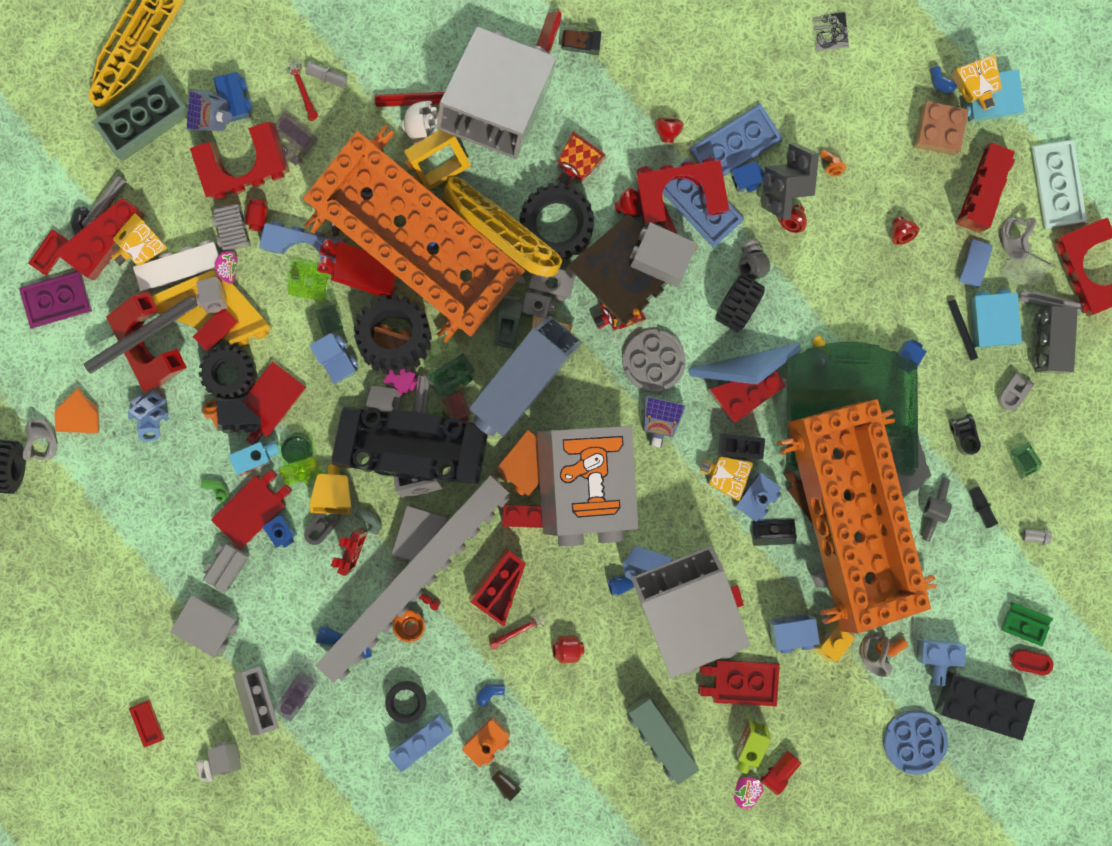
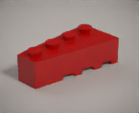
(986, 188)
(94, 245)

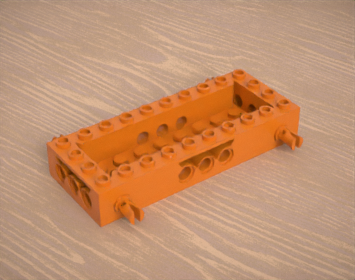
(404, 249)
(873, 510)

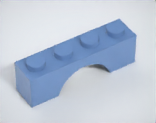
(279, 239)

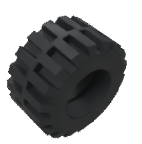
(740, 303)
(210, 368)
(11, 466)

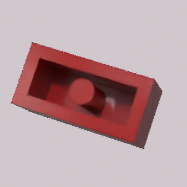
(522, 516)

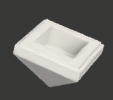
(204, 771)

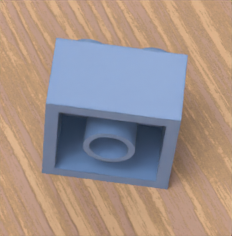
(793, 633)

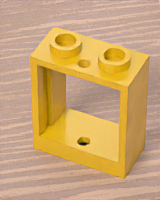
(430, 146)

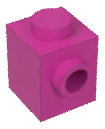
(402, 382)

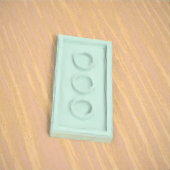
(1058, 184)

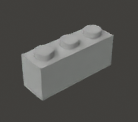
(255, 700)

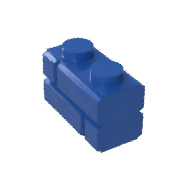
(233, 88)

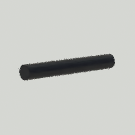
(962, 330)

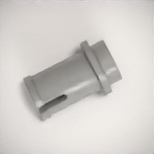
(1039, 536)

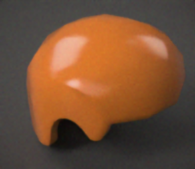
(410, 633)

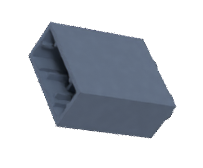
(524, 377)

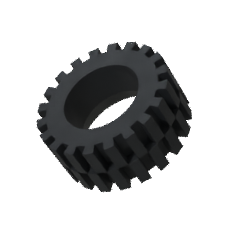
(570, 198)
(399, 357)

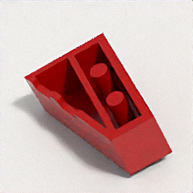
(741, 398)
(498, 586)

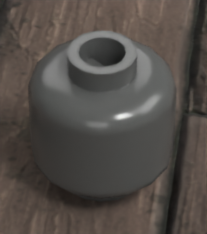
(754, 265)

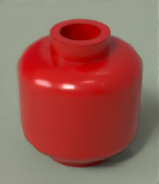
(568, 649)

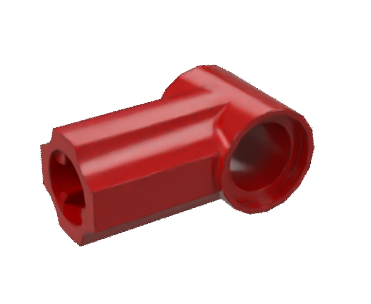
(778, 775)

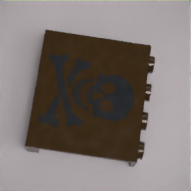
(608, 272)

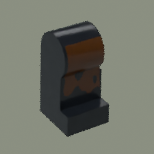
(581, 41)

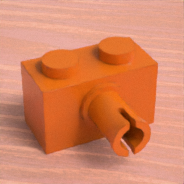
(486, 742)

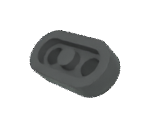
(322, 526)

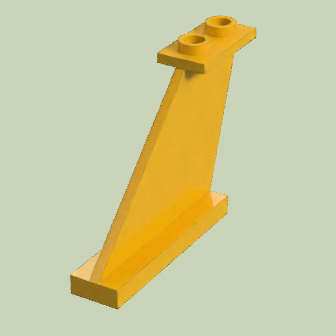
(250, 323)

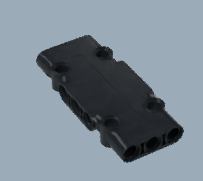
(409, 445)

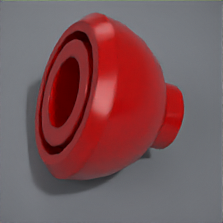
(668, 128)
(628, 203)
(797, 222)
(903, 231)

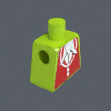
(752, 742)

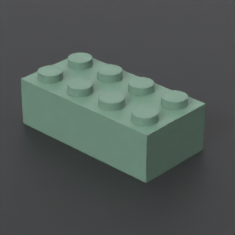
(141, 117)
(663, 739)

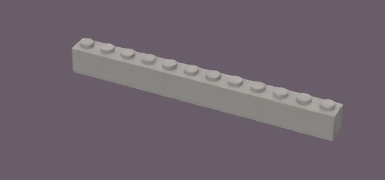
(414, 576)

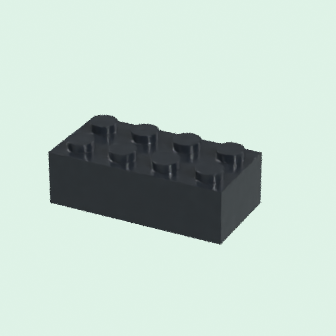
(985, 705)

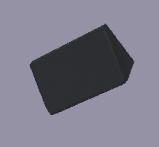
(774, 532)

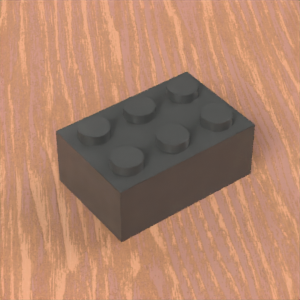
(1055, 340)

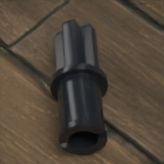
(982, 507)

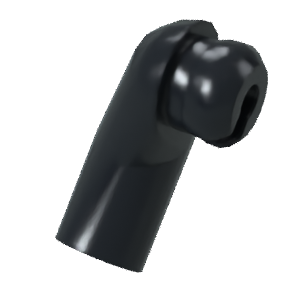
(77, 217)

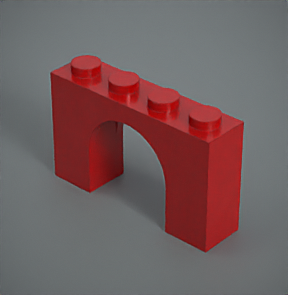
(269, 164)
(706, 175)
(1073, 249)
(149, 370)

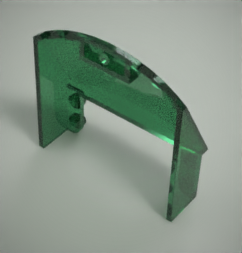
(852, 374)

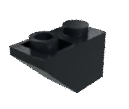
(234, 416)

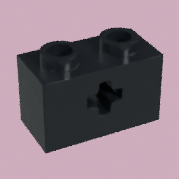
(741, 446)

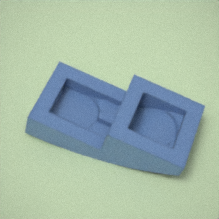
(975, 263)

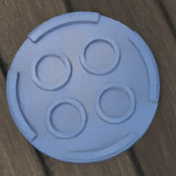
(915, 742)

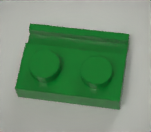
(1026, 624)

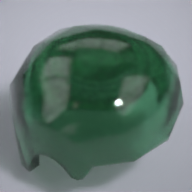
(296, 447)

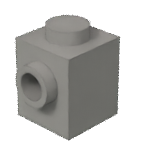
(211, 295)
(537, 305)
(383, 398)
(224, 758)

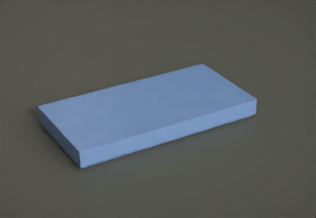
(739, 140)
(688, 201)

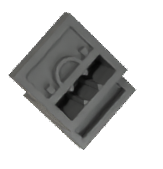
(789, 180)

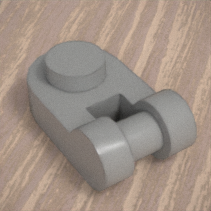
(1009, 397)

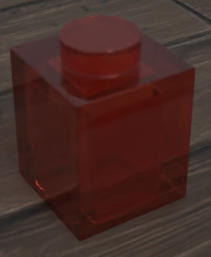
(457, 406)

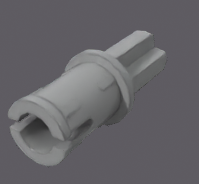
(326, 75)

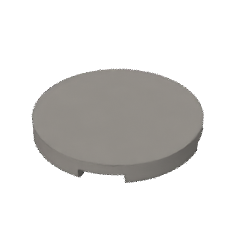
(654, 360)

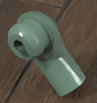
(370, 518)

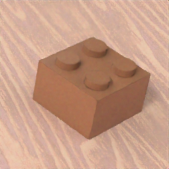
(940, 128)

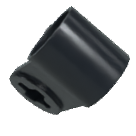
(965, 433)

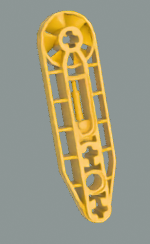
(130, 49)
(501, 228)

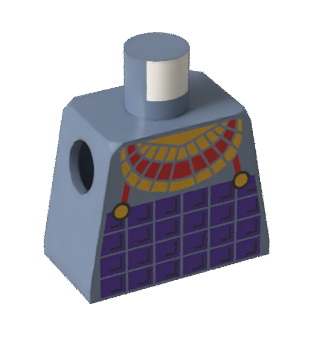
(207, 111)
(661, 419)

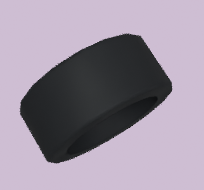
(405, 718)

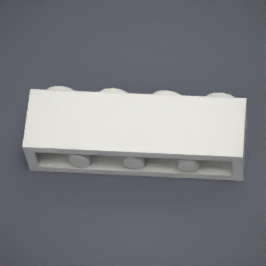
(177, 267)

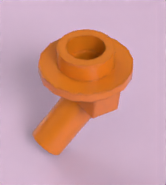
(835, 166)
(210, 411)

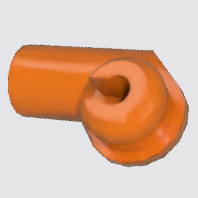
(894, 648)

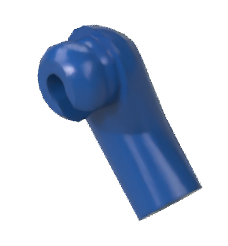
(940, 82)
(487, 692)

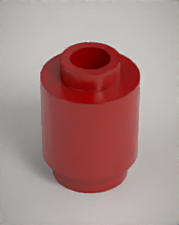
(256, 215)

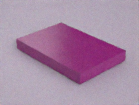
(55, 299)

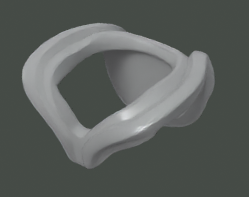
(1022, 242)
(37, 429)
(879, 666)

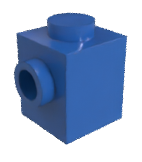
(747, 177)
(280, 531)

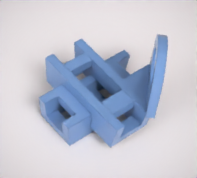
(145, 421)

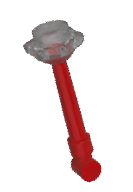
(294, 68)
(434, 604)
(538, 621)

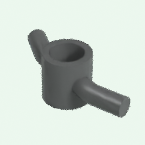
(937, 509)

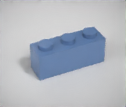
(420, 742)

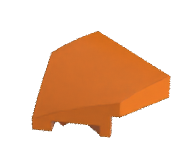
(77, 414)

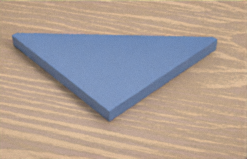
(747, 368)

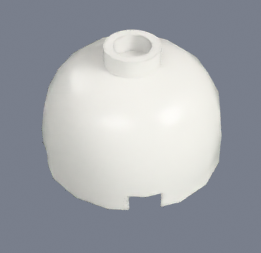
(419, 119)

